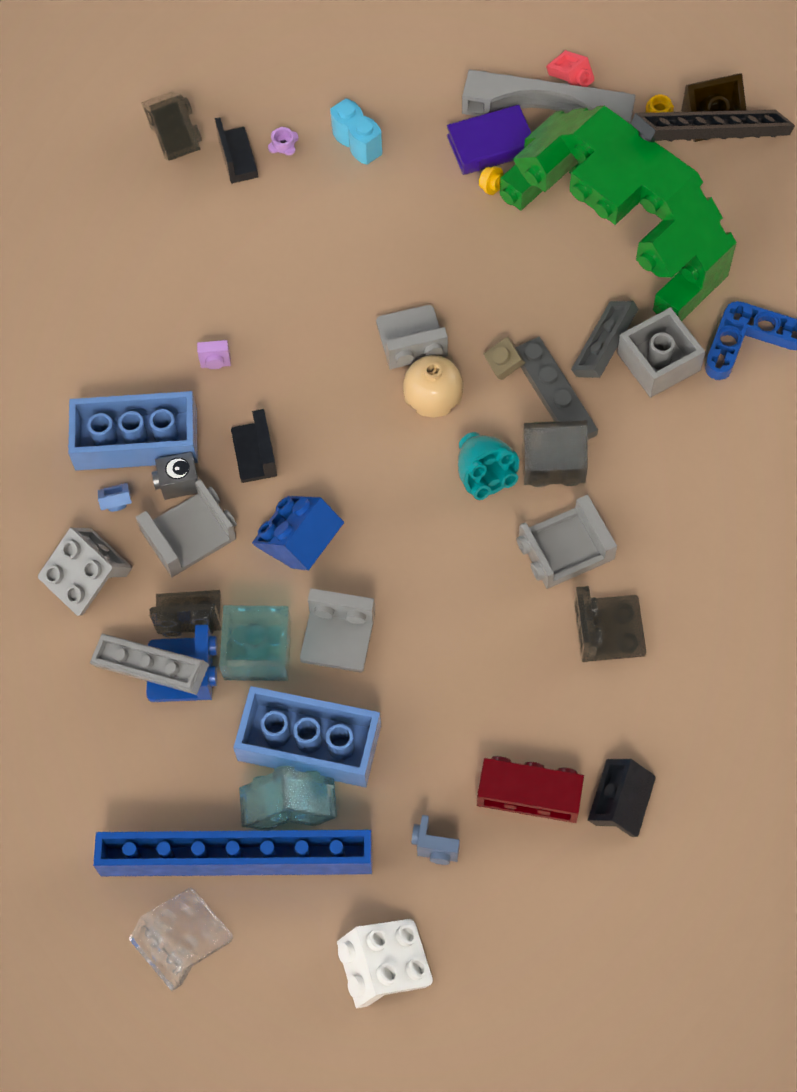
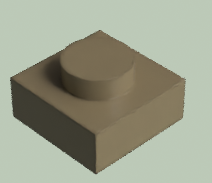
(504, 358)

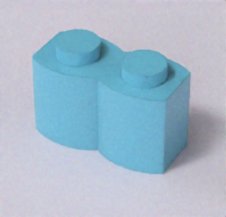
(356, 131)

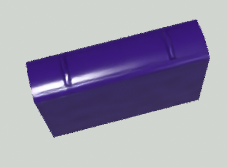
(488, 139)

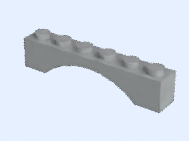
(492, 92)

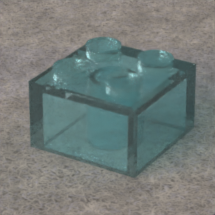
(255, 643)

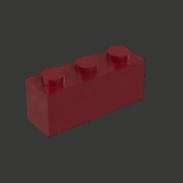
(530, 789)

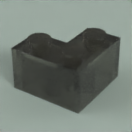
(171, 122)

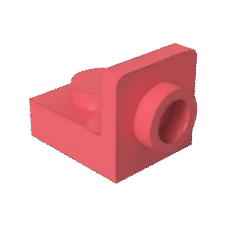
(571, 68)

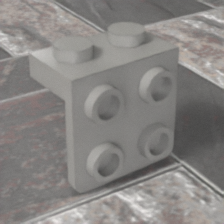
(411, 336)

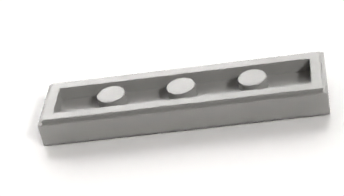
(149, 663)

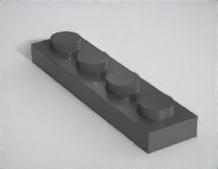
(552, 385)

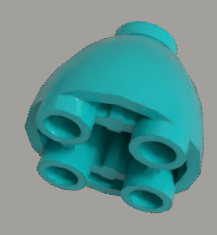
(486, 465)

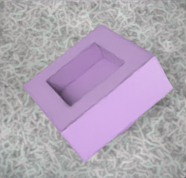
(214, 354)

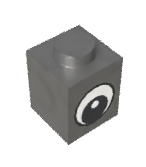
(175, 475)

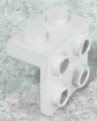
(383, 960)

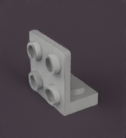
(81, 568)
(338, 630)

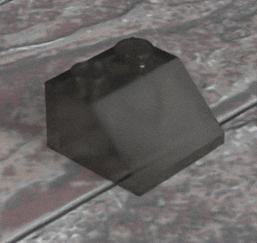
(555, 453)

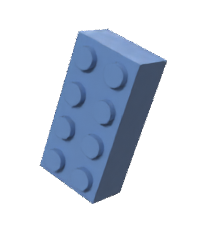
(131, 429)
(308, 735)

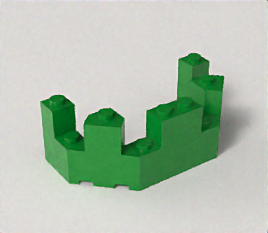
(614, 173)

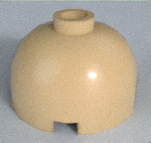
(433, 386)

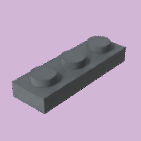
(604, 339)

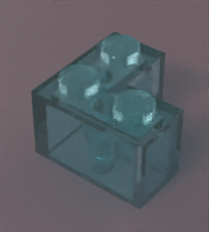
(287, 798)

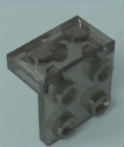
(183, 610)

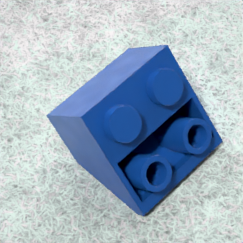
(298, 531)

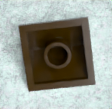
(715, 95)

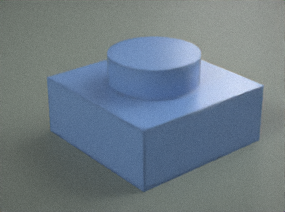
(114, 497)

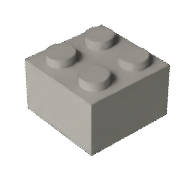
(660, 352)

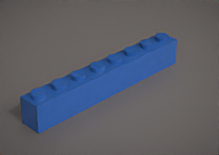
(233, 853)

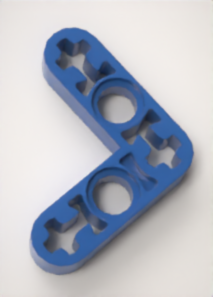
(740, 329)

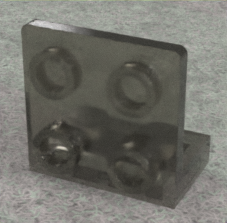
(608, 626)

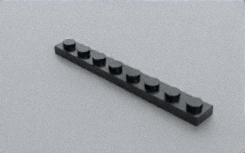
(710, 125)

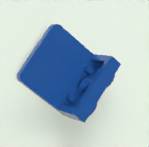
(201, 647)

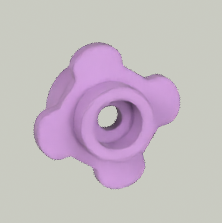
(283, 135)

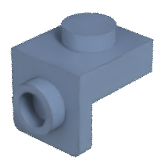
(438, 849)

